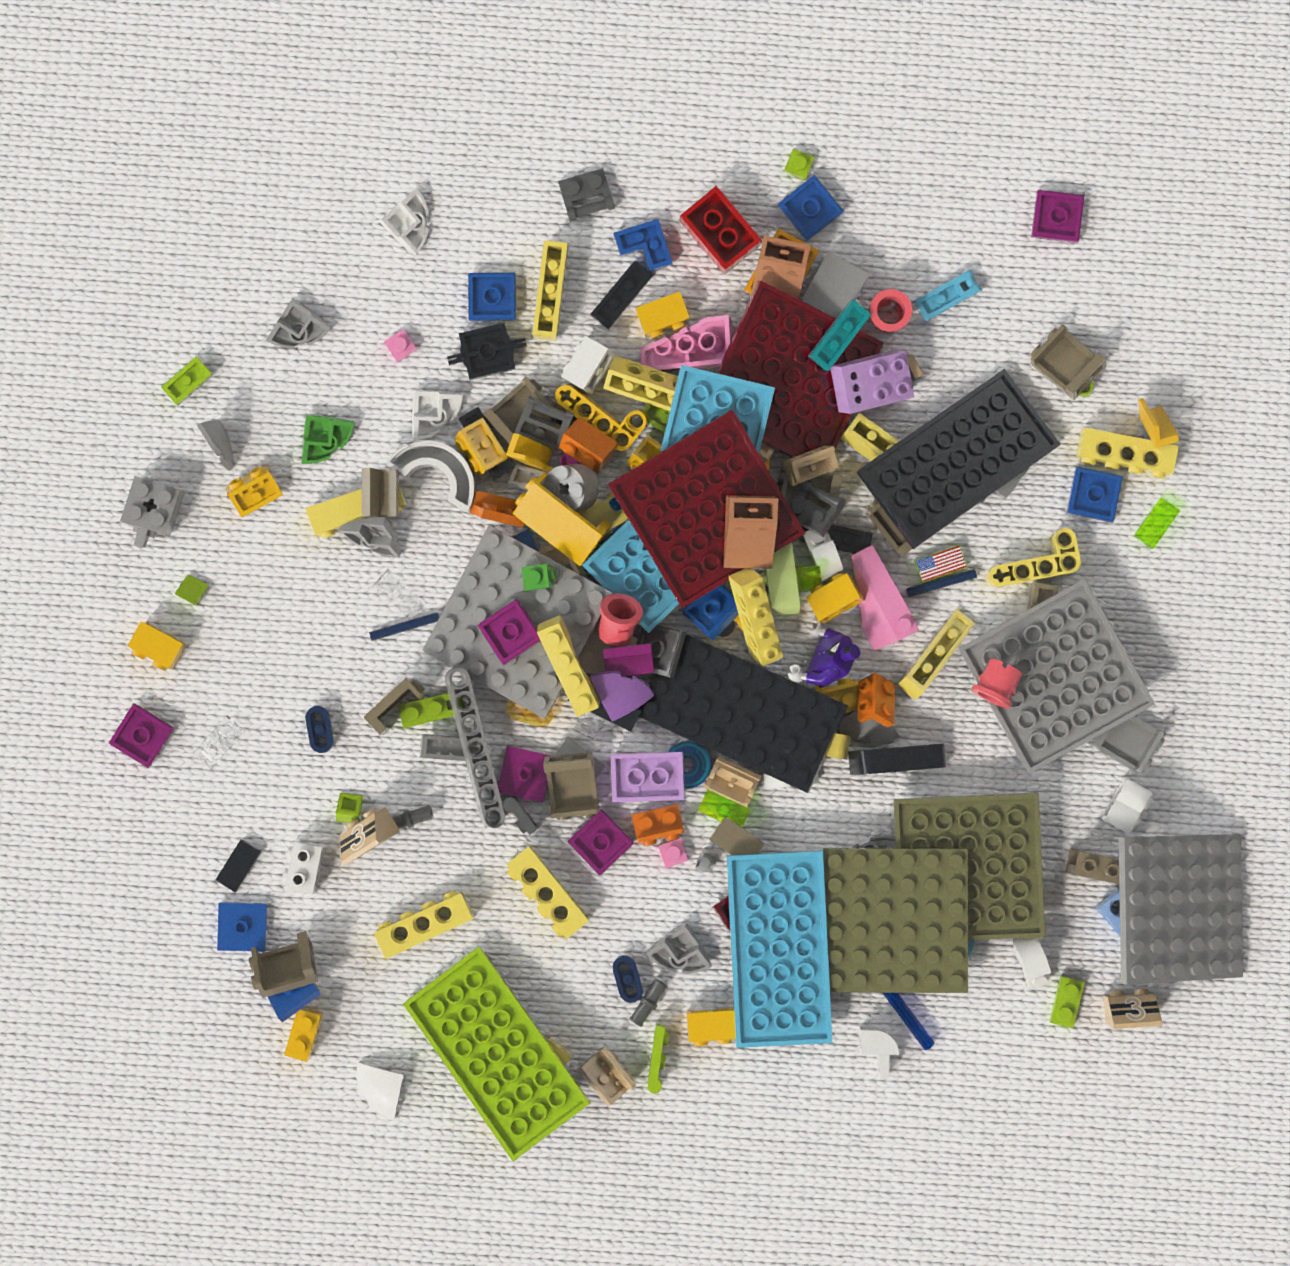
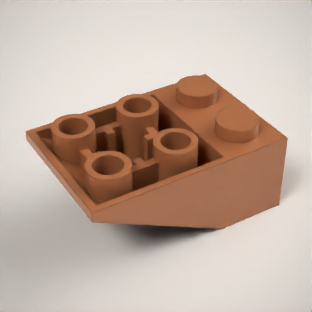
(782, 265)
(750, 531)

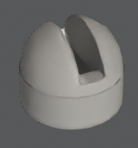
(704, 862)

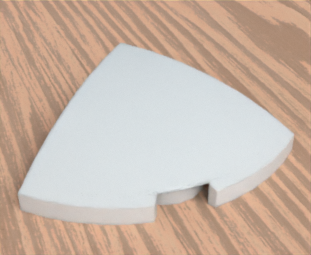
(408, 221)
(432, 411)
(380, 1088)

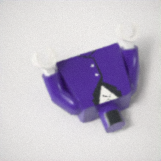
(830, 660)

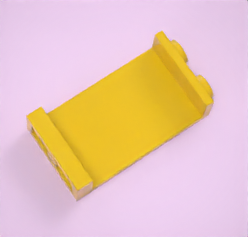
(558, 522)

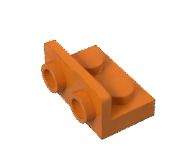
(495, 508)
(658, 824)

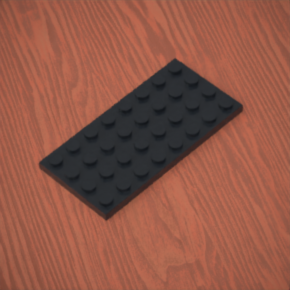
(958, 458)
(746, 713)

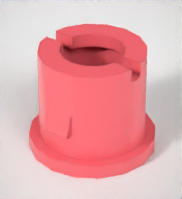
(903, 308)
(618, 619)
(997, 683)

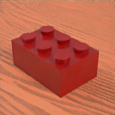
(720, 230)

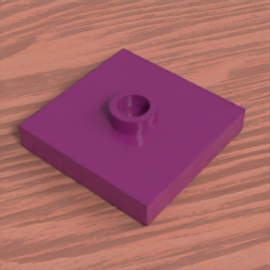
(1057, 216)
(510, 632)
(141, 735)
(523, 774)
(600, 842)

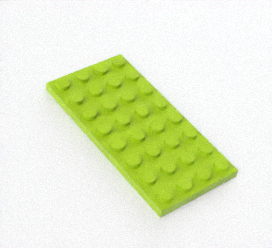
(496, 1053)

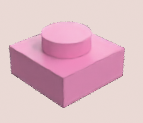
(400, 345)
(673, 853)

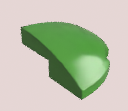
(323, 436)

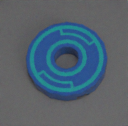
(701, 761)

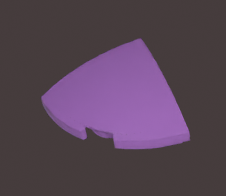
(619, 693)

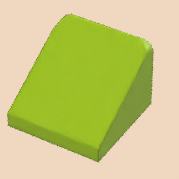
(191, 590)
(349, 807)

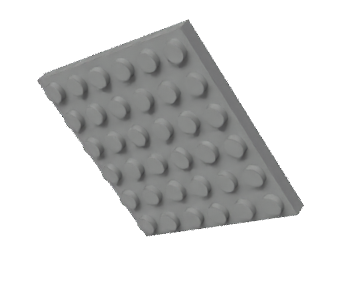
(488, 585)
(1072, 678)
(1180, 908)

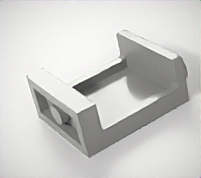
(835, 285)
(1130, 743)

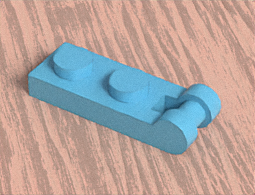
(947, 296)

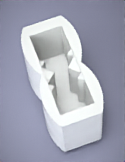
(1127, 806)

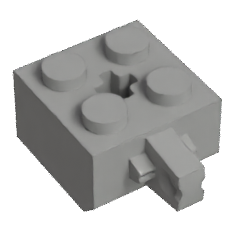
(148, 521)

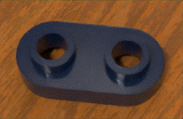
(319, 729)
(627, 978)

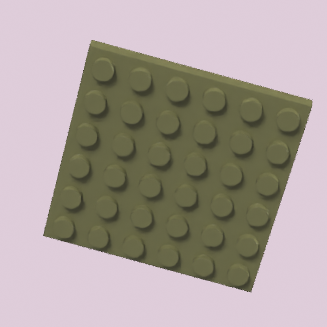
(1002, 855)
(897, 919)

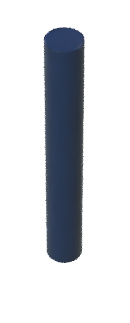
(941, 583)
(404, 626)

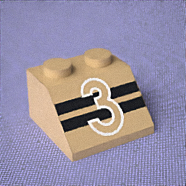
(367, 834)
(1131, 1009)

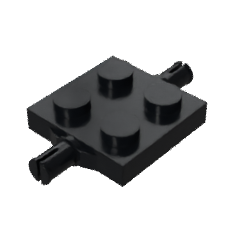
(487, 351)

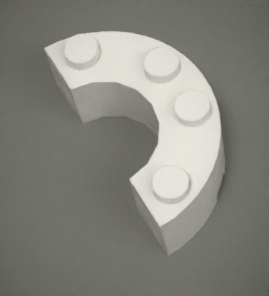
(441, 457)

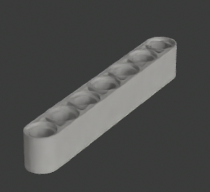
(483, 756)

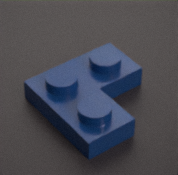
(646, 238)

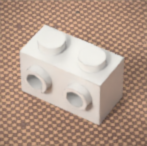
(588, 365)
(303, 867)

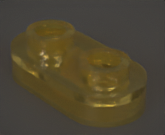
(527, 716)

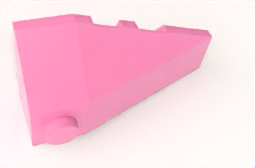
(696, 346)
(884, 611)

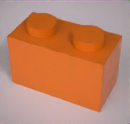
(588, 445)

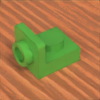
(538, 577)

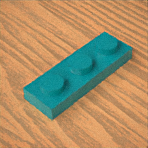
(839, 335)

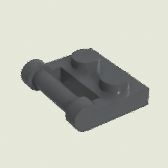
(585, 187)
(540, 429)
(811, 515)
(525, 821)

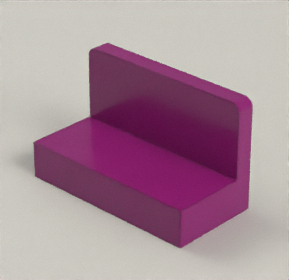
(629, 660)

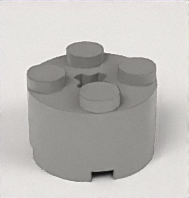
(573, 485)

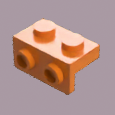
(876, 700)

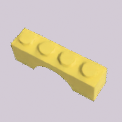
(561, 653)

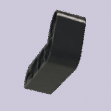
(896, 759)

